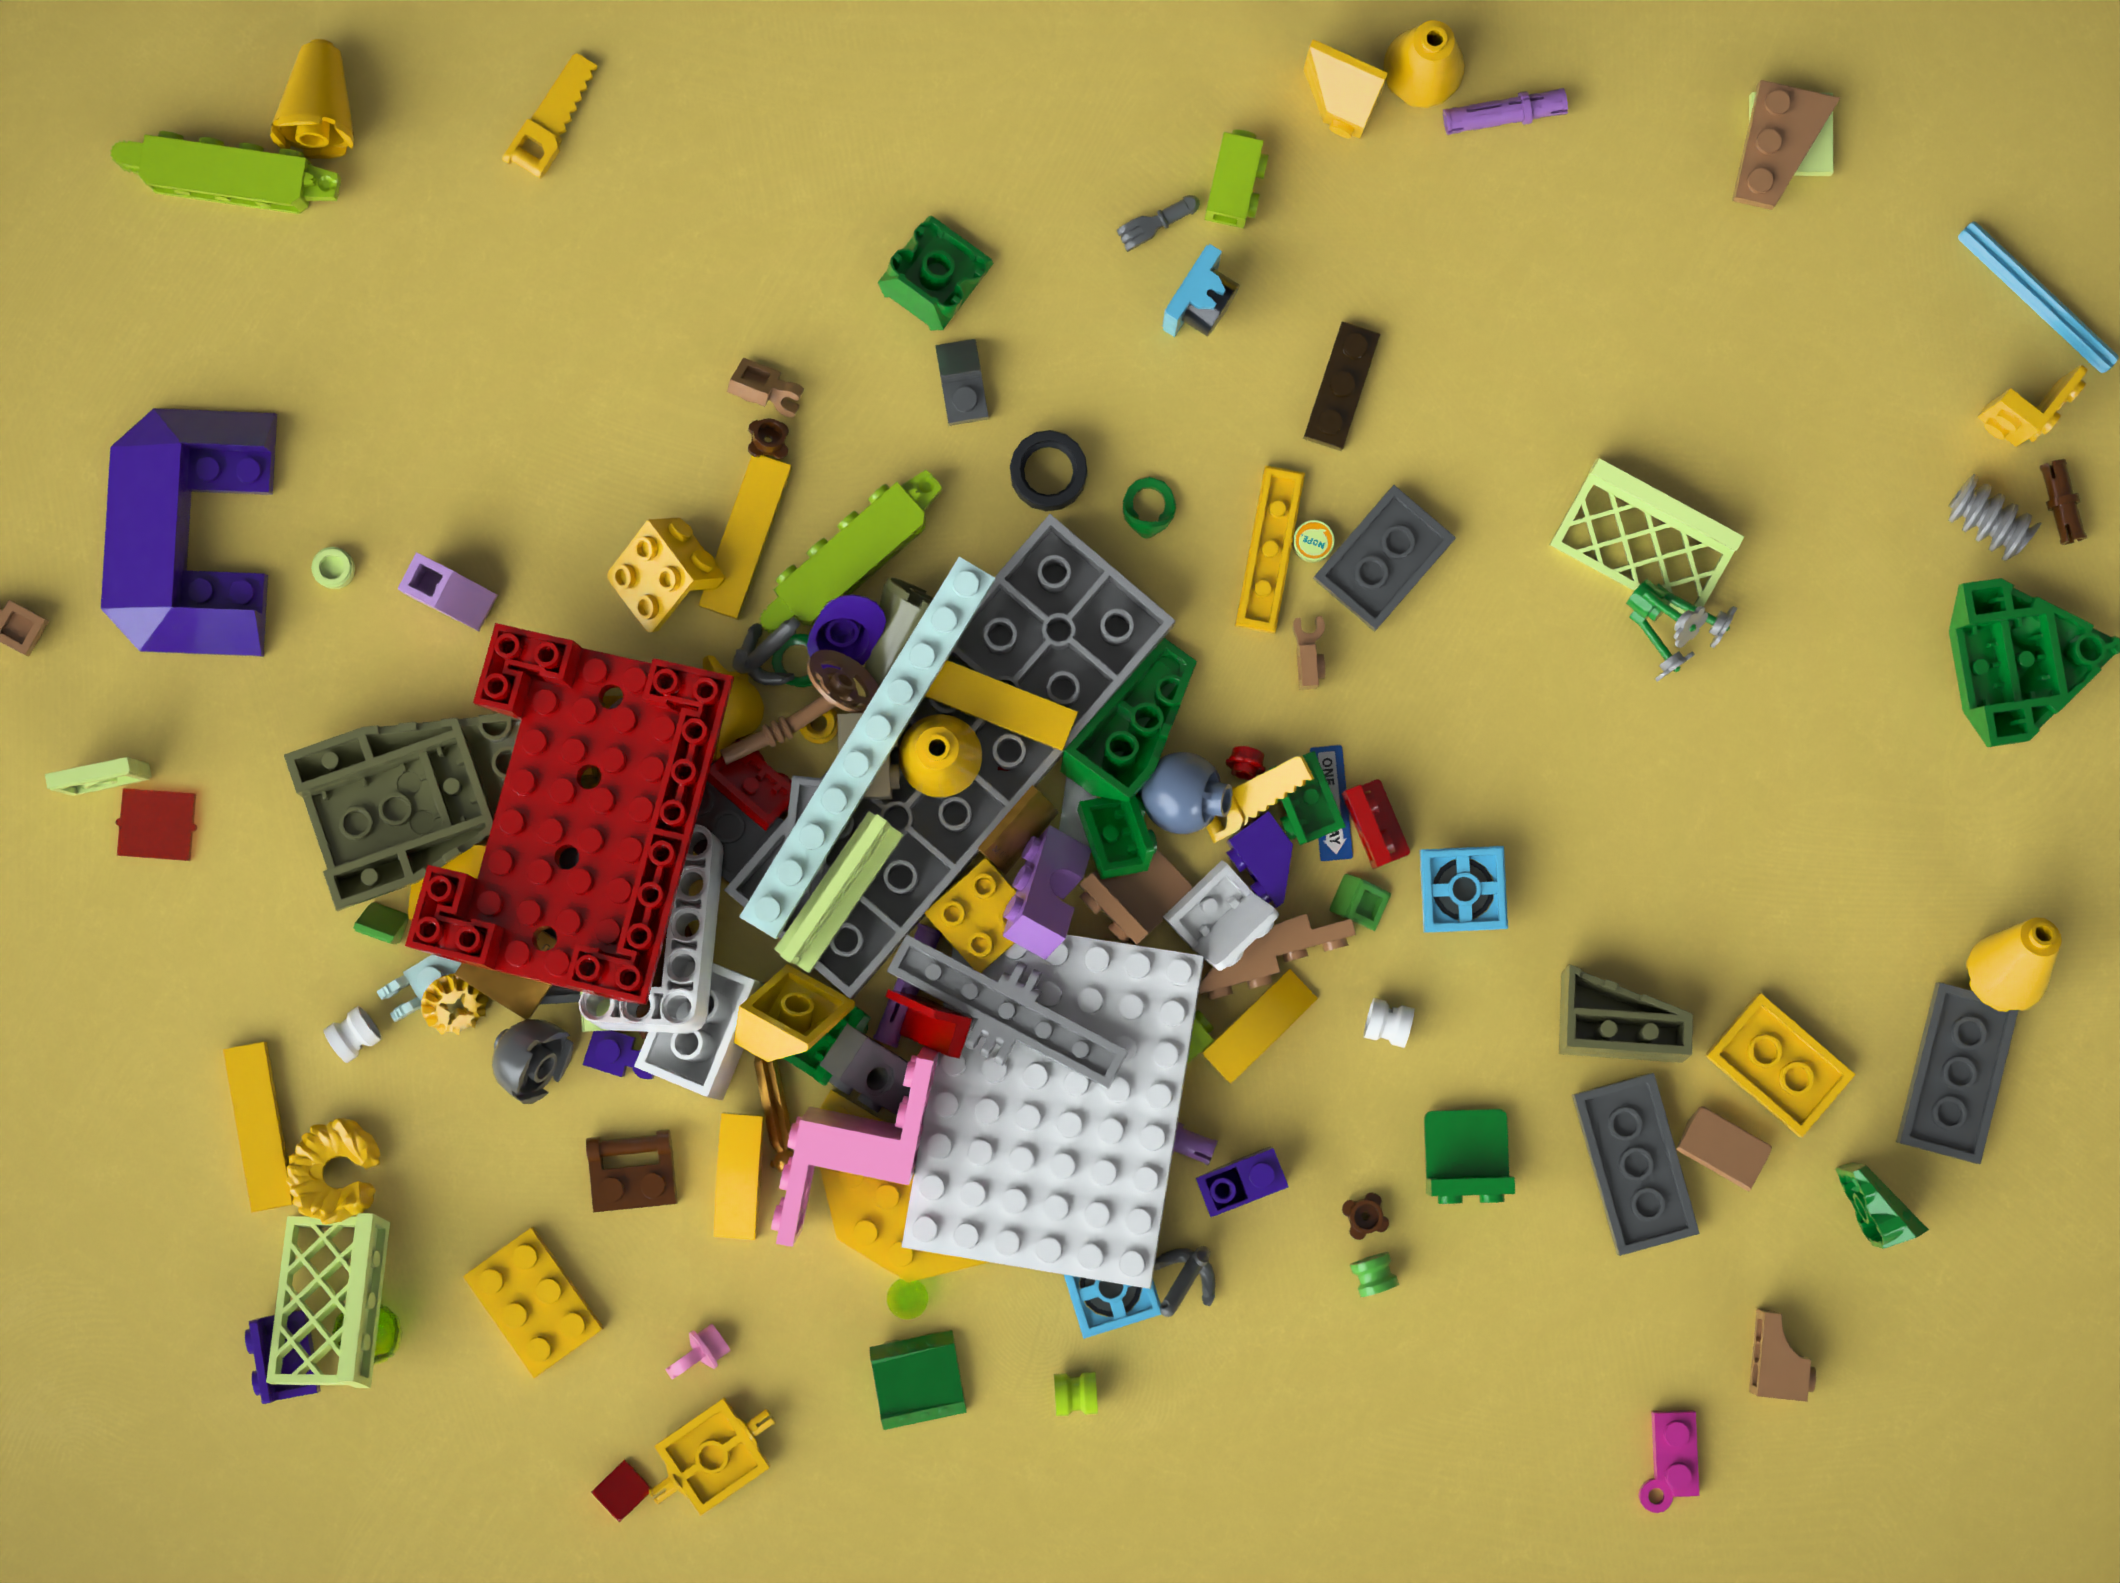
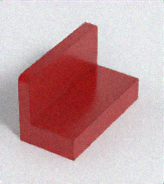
(932, 1024)

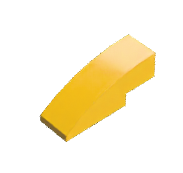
(1259, 1026)
(738, 1175)

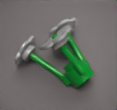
(1653, 601)

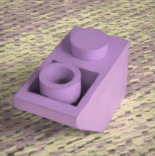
(447, 591)

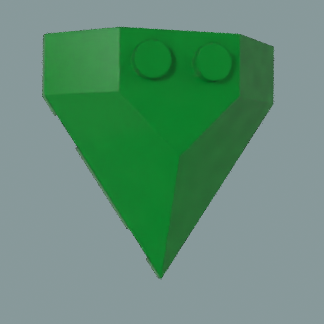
(2019, 659)

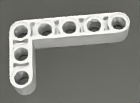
(678, 951)

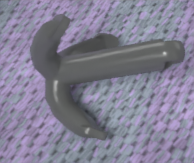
(750, 660)
(1195, 1263)

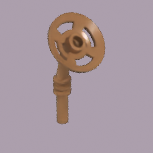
(833, 692)

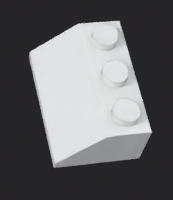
(709, 1056)

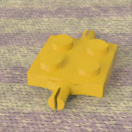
(712, 1456)

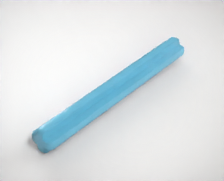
(2038, 297)

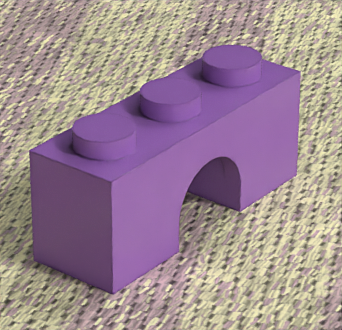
(1051, 869)

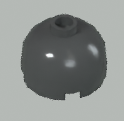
(529, 1057)

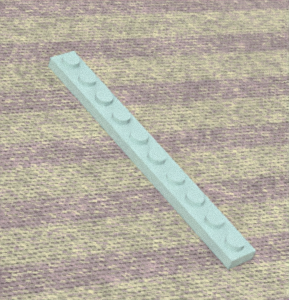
(867, 748)

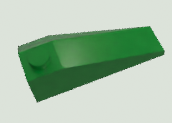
(1128, 734)

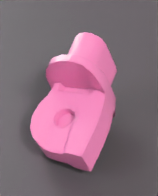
(706, 1346)

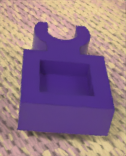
(612, 1054)

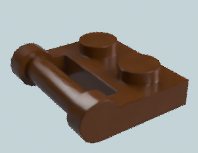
(632, 1185)

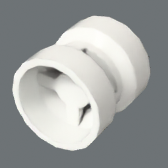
(1388, 1023)
(348, 1036)

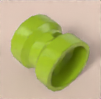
(1075, 1394)

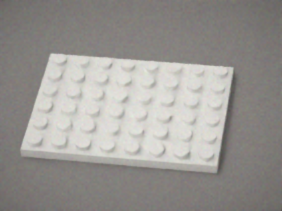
(1042, 1161)

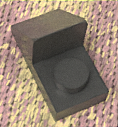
(962, 382)

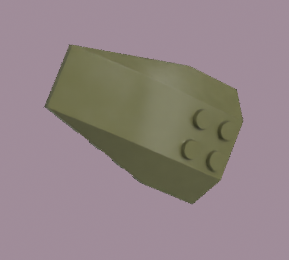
(401, 798)

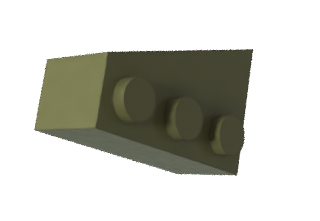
(1618, 1023)

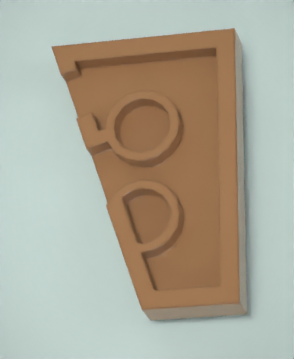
(1777, 140)

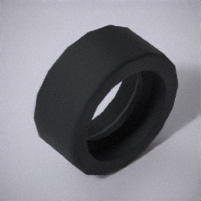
(1043, 440)

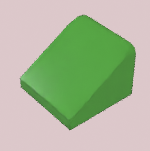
(1360, 901)
(382, 923)

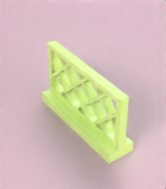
(1653, 504)
(839, 892)
(361, 1308)

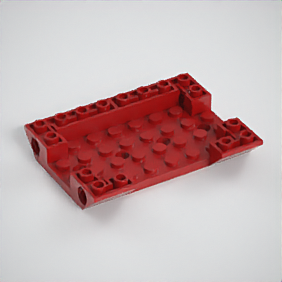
(626, 829)

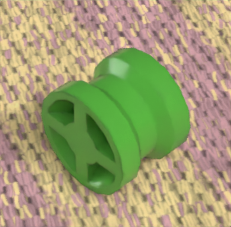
(1374, 1274)

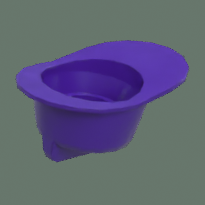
(848, 626)

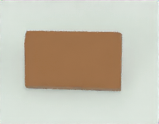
(1724, 1148)

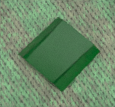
(934, 273)
(1878, 1210)
(917, 1379)

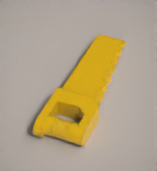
(551, 116)
(1258, 794)

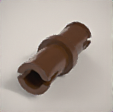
(2063, 502)

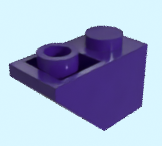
(1266, 856)
(1242, 1181)

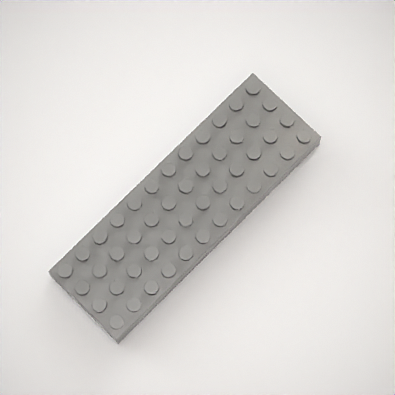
(1050, 626)

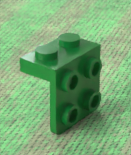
(1467, 1155)

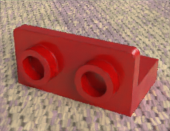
(753, 787)
(1376, 823)

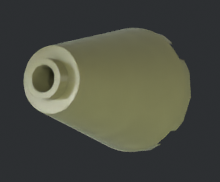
(903, 609)

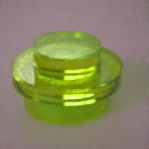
(907, 1299)

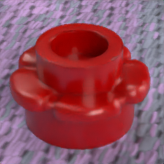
(1246, 762)

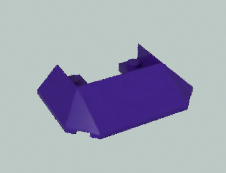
(148, 524)

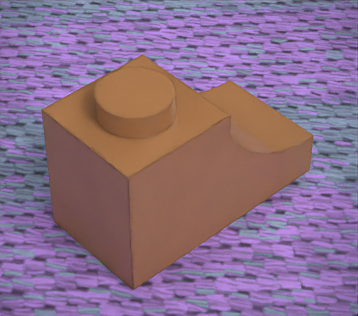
(1775, 1366)

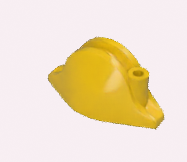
(743, 709)

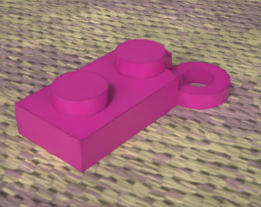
(1673, 1457)

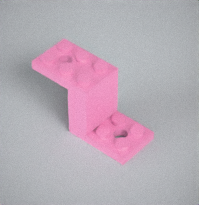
(853, 1146)

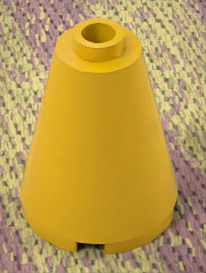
(1424, 64)
(315, 104)
(945, 773)
(2014, 964)

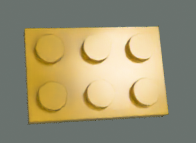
(1780, 1065)
(533, 1302)

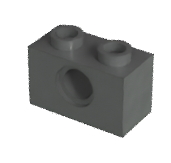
(850, 1064)

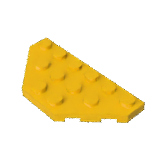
(873, 1214)

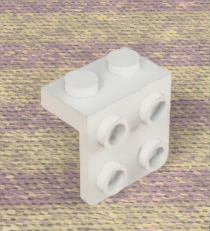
(1221, 917)

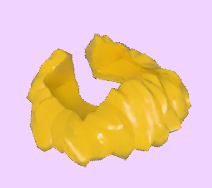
(307, 1165)

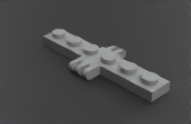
(1007, 1012)

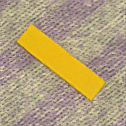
(746, 534)
(1269, 549)
(1003, 705)
(258, 1126)

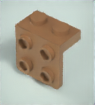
(1137, 899)

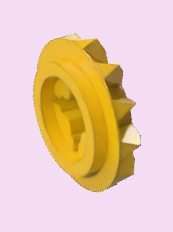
(448, 990)

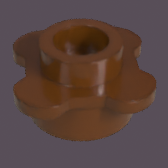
(768, 429)
(1376, 1220)

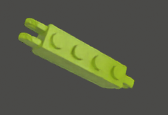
(227, 173)
(854, 553)

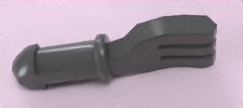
(1144, 228)

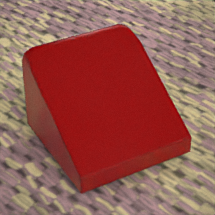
(621, 1490)

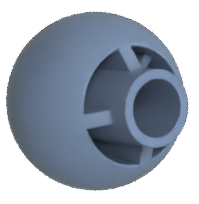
(1185, 793)

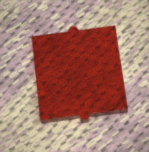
(156, 824)

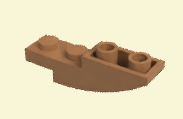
(1259, 958)

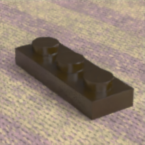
(1341, 386)

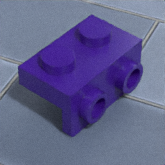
(258, 1342)

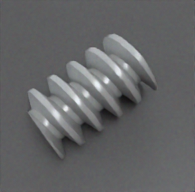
(1991, 518)

